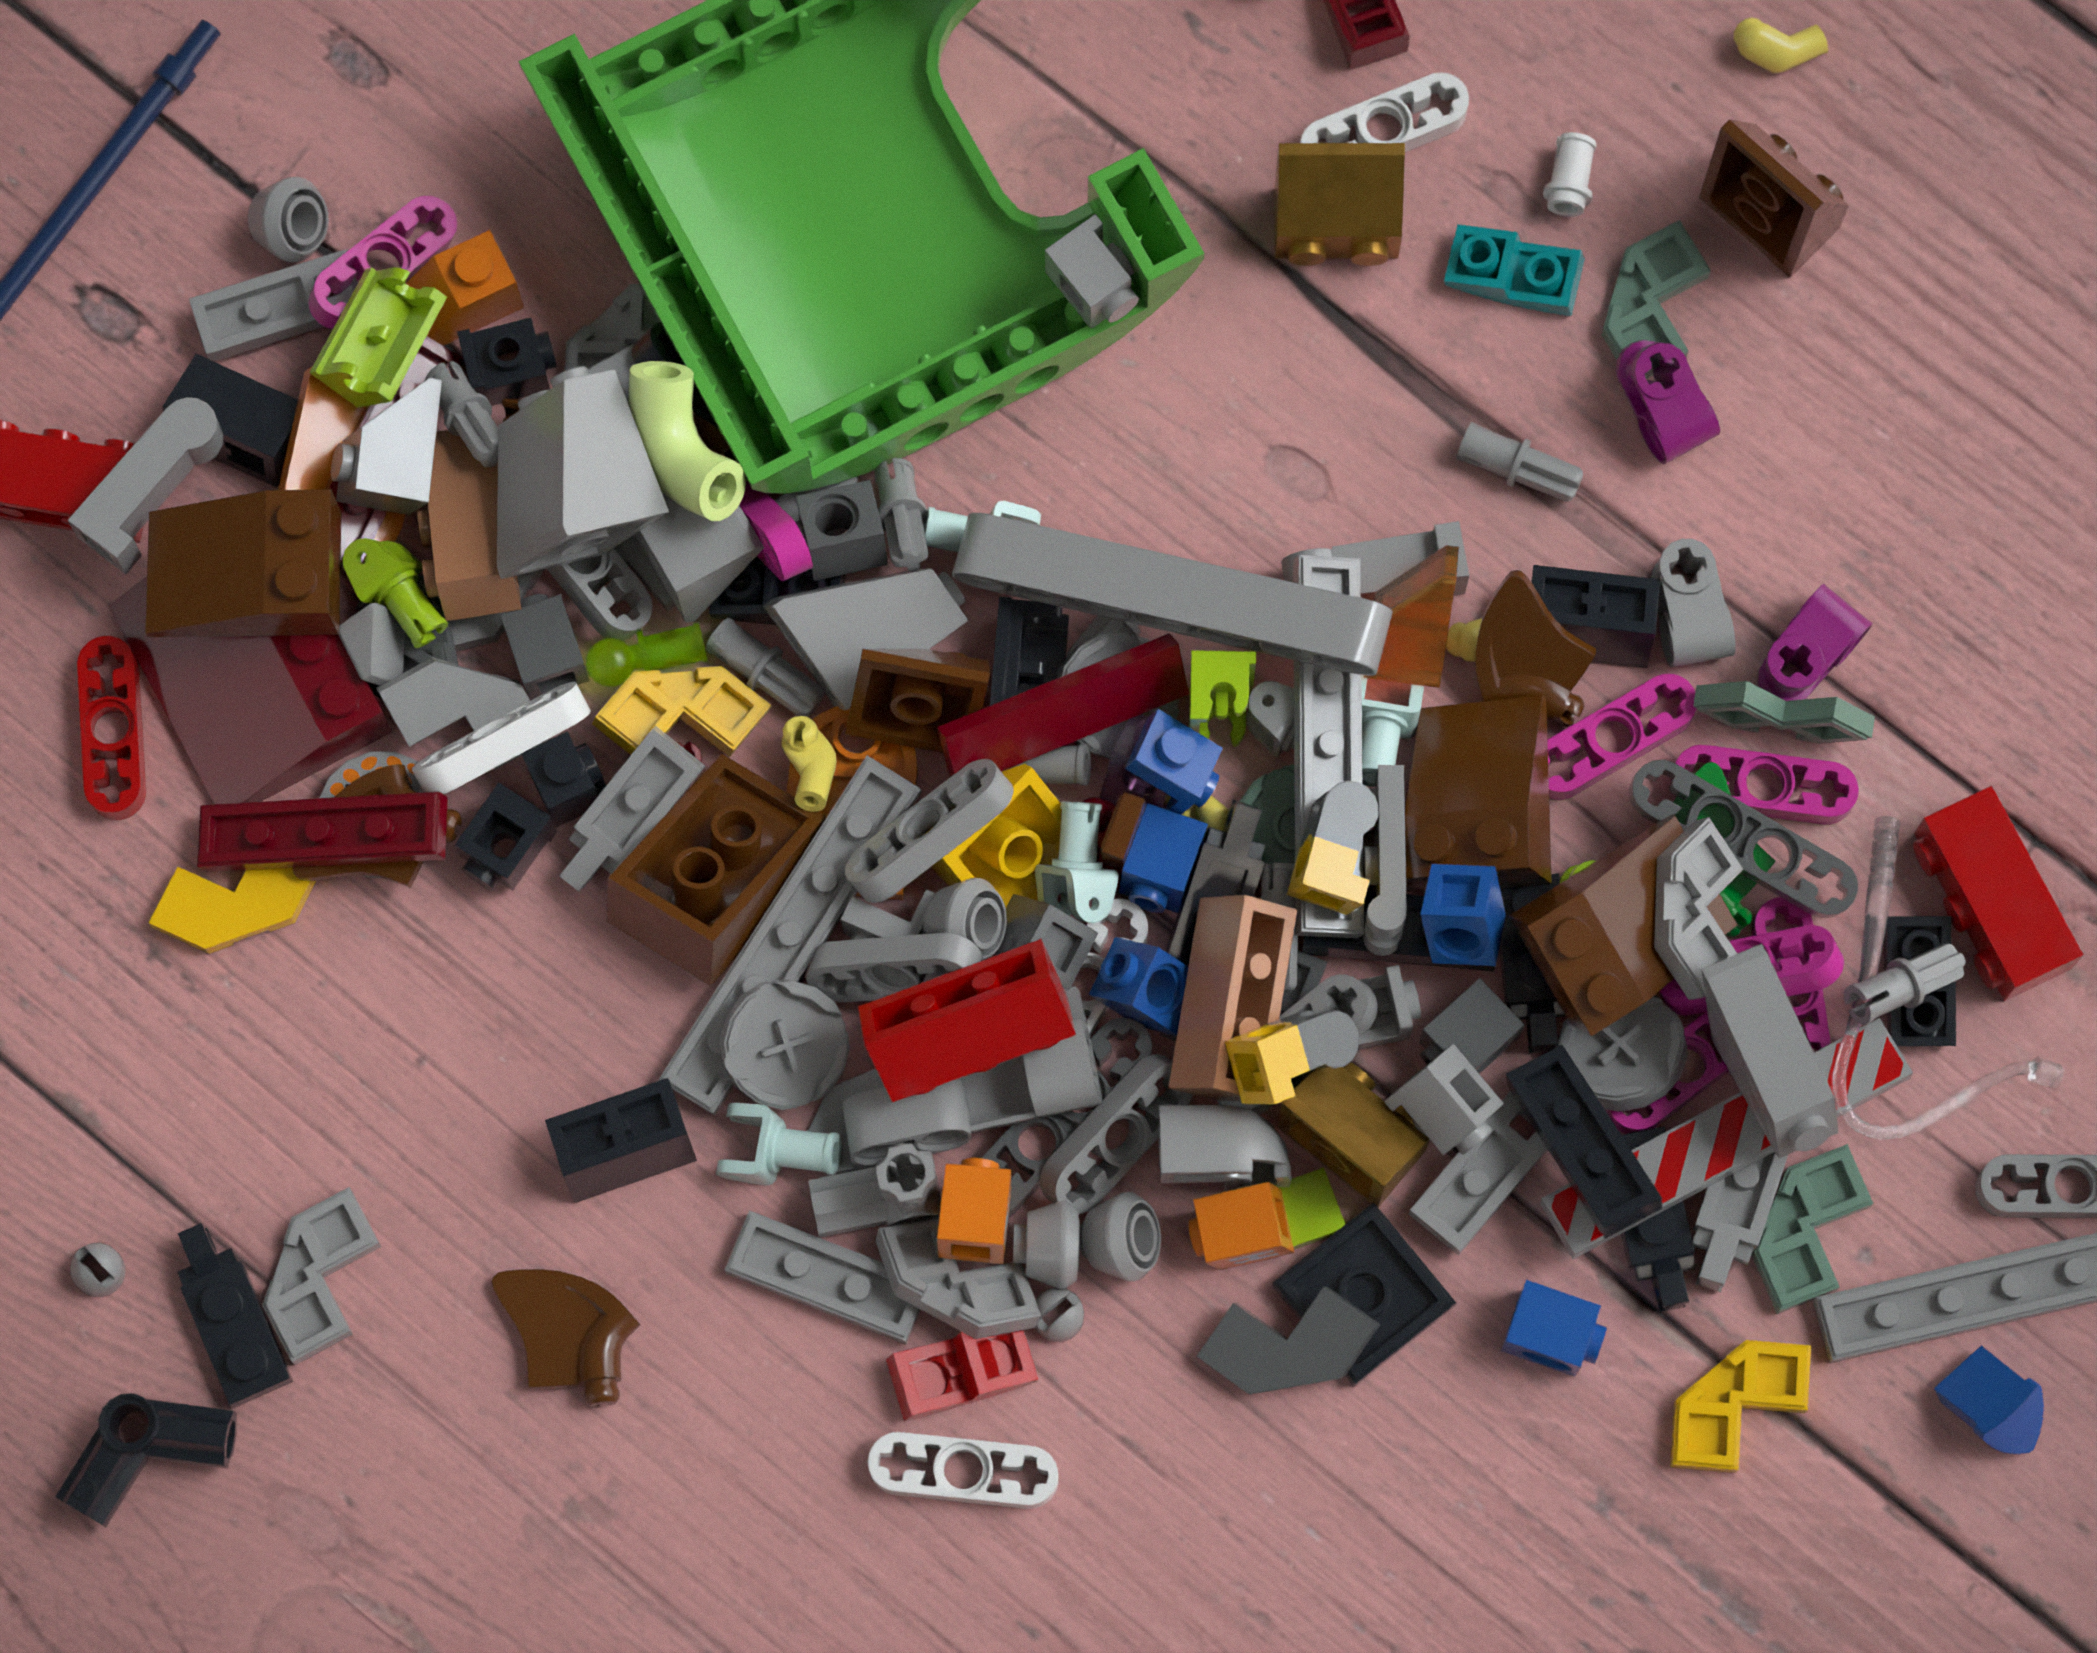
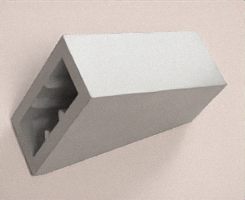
(881, 612)
(1768, 1052)

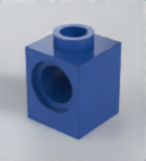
(1161, 859)
(1463, 914)
(1142, 984)
(1554, 1329)

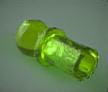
(613, 660)

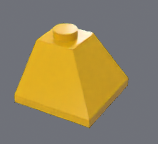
(1012, 842)

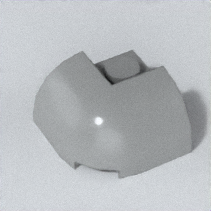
(1220, 1146)

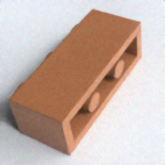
(464, 535)
(1230, 988)

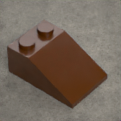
(1771, 195)
(245, 566)
(1481, 791)
(710, 869)
(1599, 932)

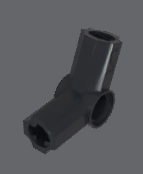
(173, 1434)

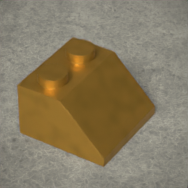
(1339, 202)
(1353, 1130)

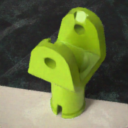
(391, 580)

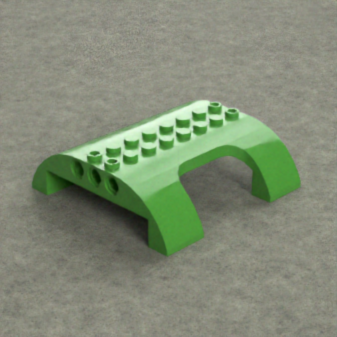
(835, 228)

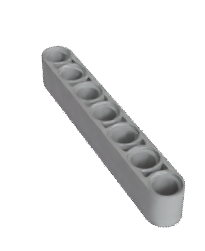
(1172, 594)

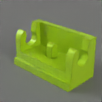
(377, 337)
(1220, 689)

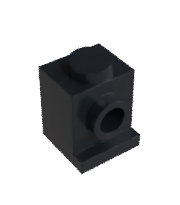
(511, 378)
(564, 777)
(504, 817)

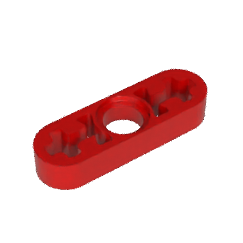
(90, 684)

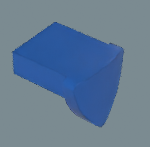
(1995, 1402)

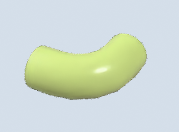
(682, 463)

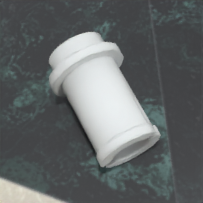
(1568, 188)

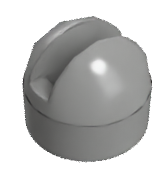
(84, 1277)
(1067, 1324)

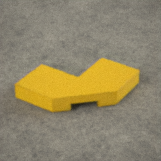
(705, 699)
(216, 917)
(1750, 1377)

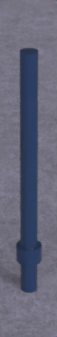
(171, 77)

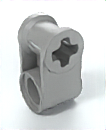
(1694, 615)

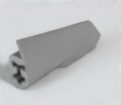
(944, 1118)

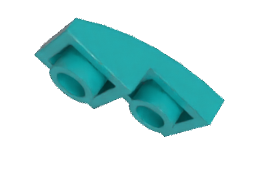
(1514, 272)

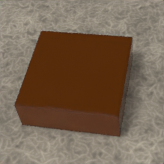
(1122, 830)

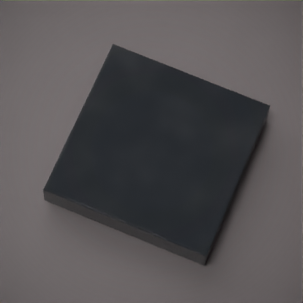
(1378, 1275)

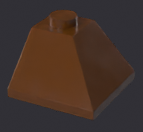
(911, 692)

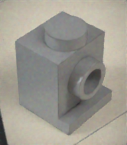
(1091, 274)
(1448, 1102)

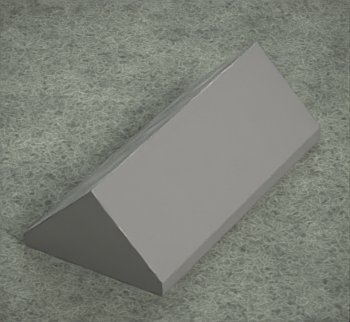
(688, 551)

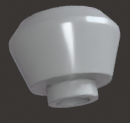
(289, 219)
(971, 911)
(1121, 1237)
(1049, 1244)

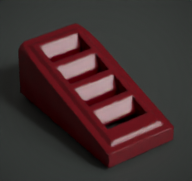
(1372, 45)

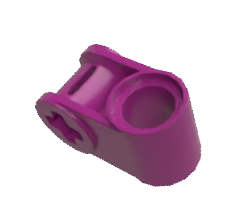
(1672, 408)
(1815, 642)

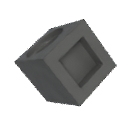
(848, 508)
(544, 644)
(1062, 935)
(1476, 1025)

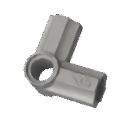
(892, 1193)

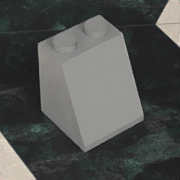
(571, 475)

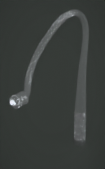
(1875, 921)

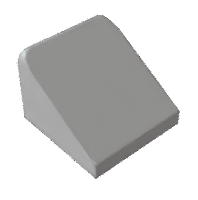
(374, 643)

